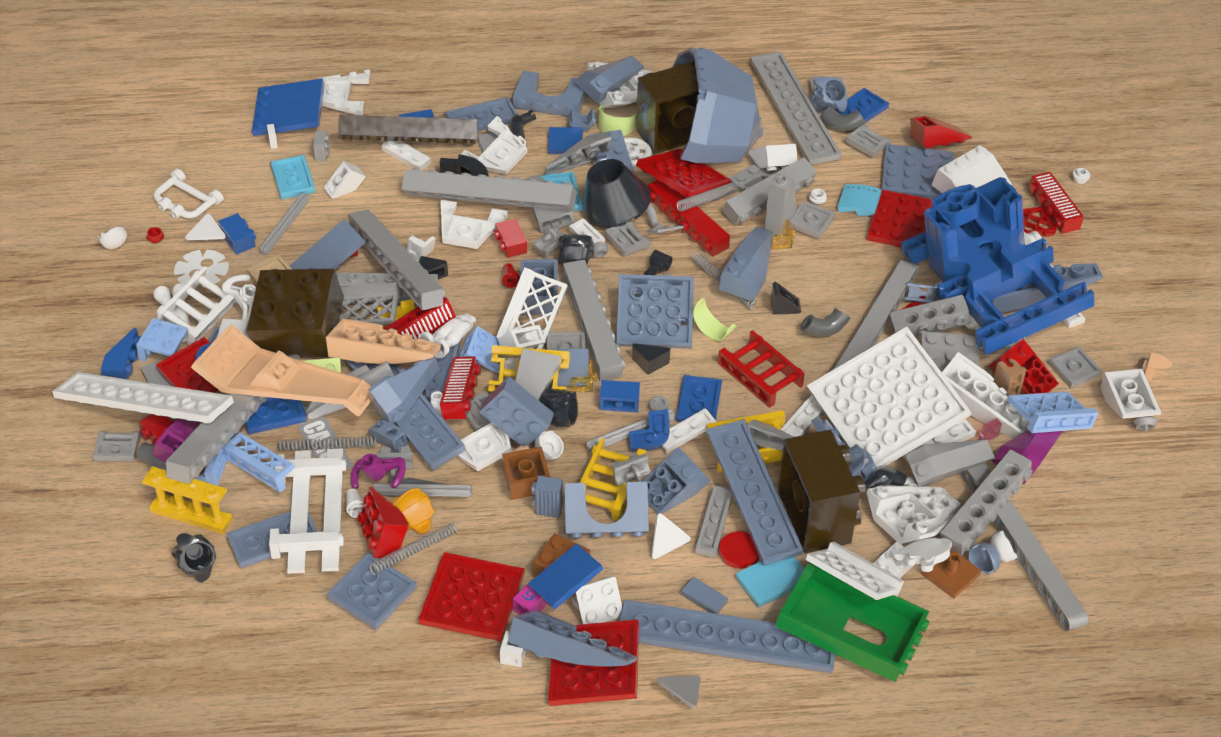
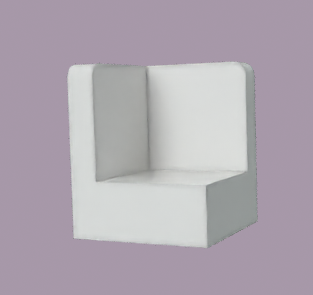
(419, 247)
(510, 654)

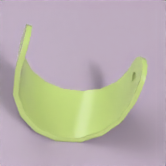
(610, 123)
(709, 324)

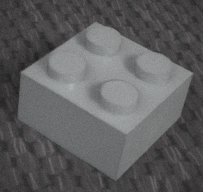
(321, 145)

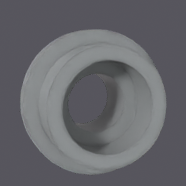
(600, 249)

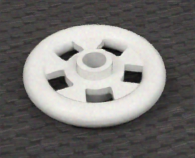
(634, 151)

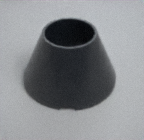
(613, 194)

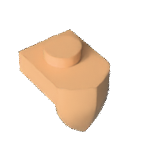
(1155, 361)

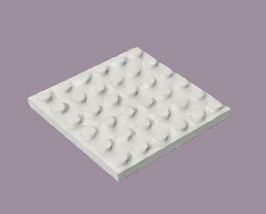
(889, 399)

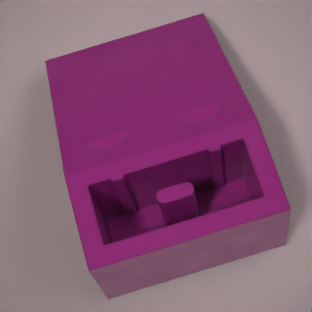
(173, 438)

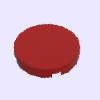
(738, 550)

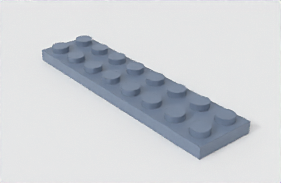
(754, 492)

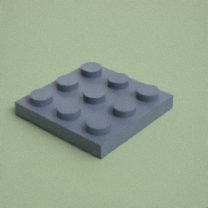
(371, 596)

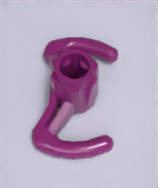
(376, 469)

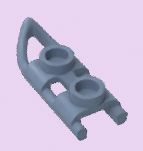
(914, 293)

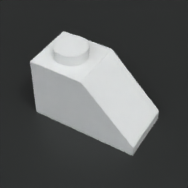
(344, 180)
(523, 338)

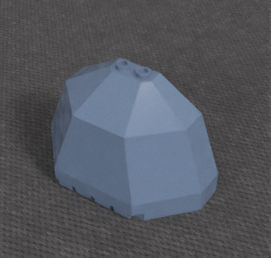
(725, 112)

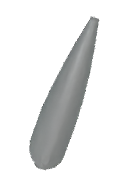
(767, 435)

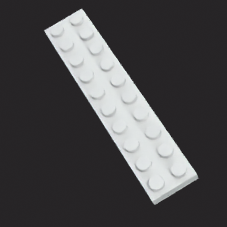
(144, 397)

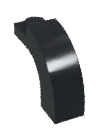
(463, 164)

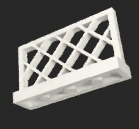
(519, 298)
(856, 571)

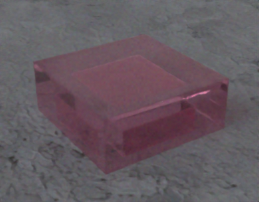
(991, 430)

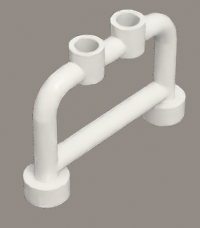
(176, 211)

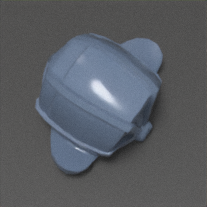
(826, 96)

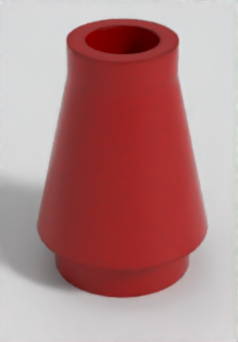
(510, 276)

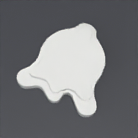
(924, 552)

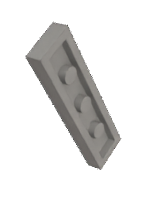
(714, 521)

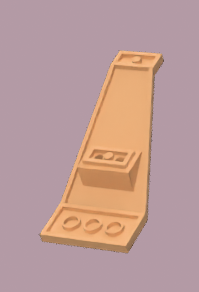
(242, 367)

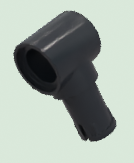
(658, 262)

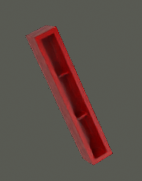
(694, 221)

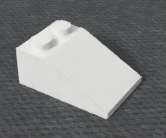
(1129, 394)

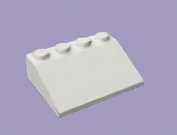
(972, 168)

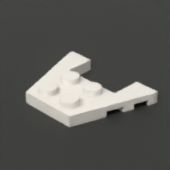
(338, 90)
(503, 152)
(465, 230)
(484, 447)

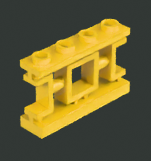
(515, 352)

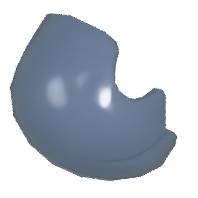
(985, 557)

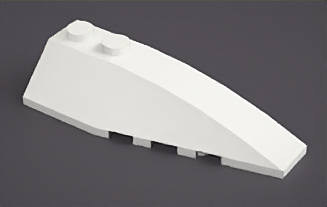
(983, 396)

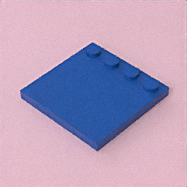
(288, 106)

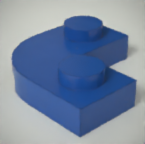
(654, 436)

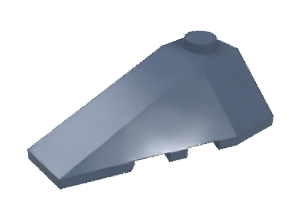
(608, 77)
(397, 394)

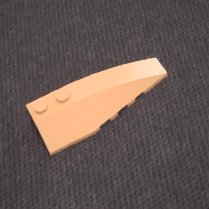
(373, 344)

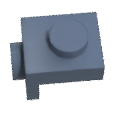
(580, 120)

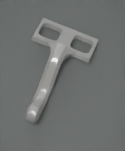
(657, 227)

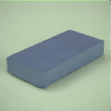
(704, 596)

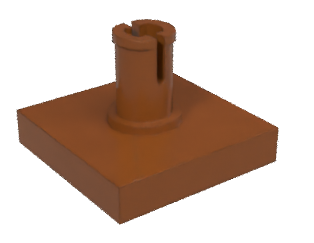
(953, 574)

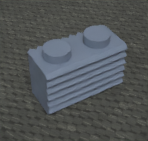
(548, 496)

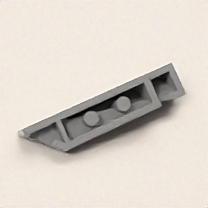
(318, 409)

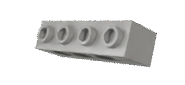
(932, 316)

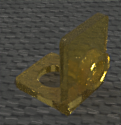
(788, 236)
(587, 380)

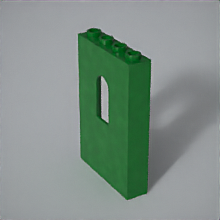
(822, 606)

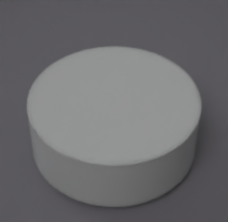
(658, 403)

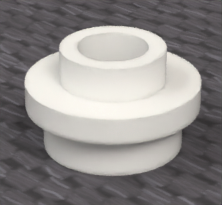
(1081, 175)
(817, 196)

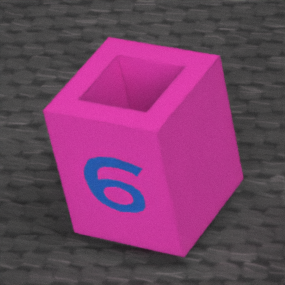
(527, 601)

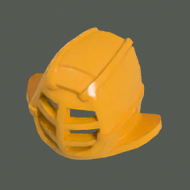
(416, 509)

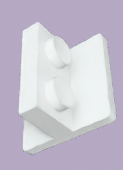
(598, 601)

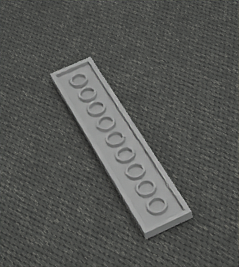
(795, 108)

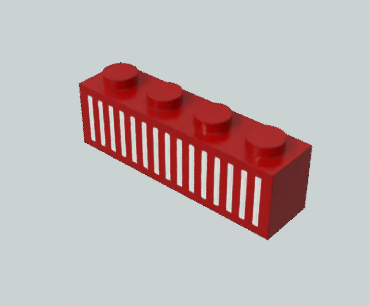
(1055, 202)
(423, 320)
(460, 388)

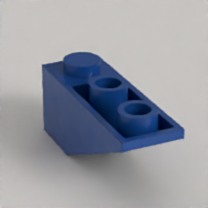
(120, 359)

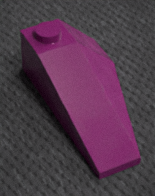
(1030, 445)

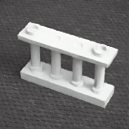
(206, 322)

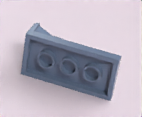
(858, 455)

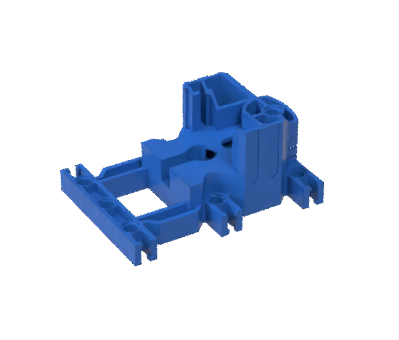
(981, 253)

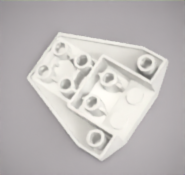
(625, 93)
(911, 511)

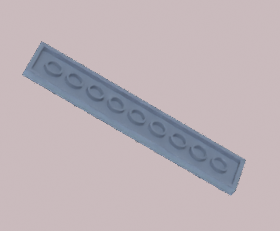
(424, 427)
(724, 636)

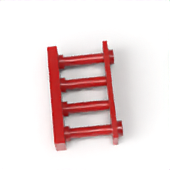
(754, 382)

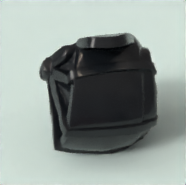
(575, 248)
(562, 404)
(194, 555)

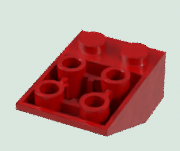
(933, 132)
(1037, 376)
(381, 524)

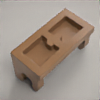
(1009, 377)

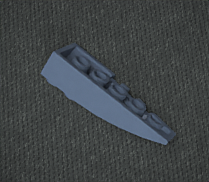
(748, 265)
(1031, 294)
(561, 641)

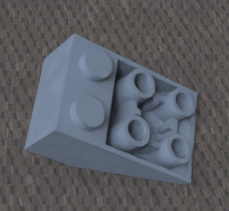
(674, 481)

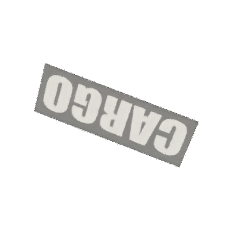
(321, 429)

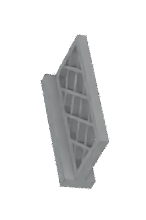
(371, 293)

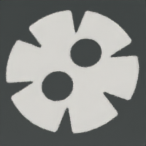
(194, 262)

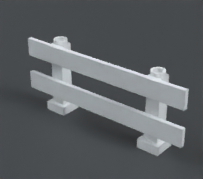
(299, 540)

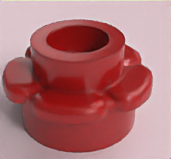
(155, 235)

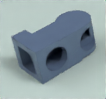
(389, 435)

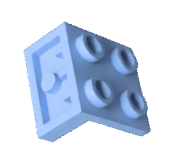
(160, 338)
(480, 344)

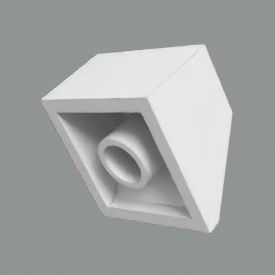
(774, 156)

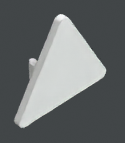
(206, 230)
(666, 537)

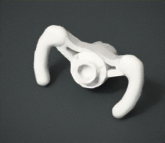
(243, 295)

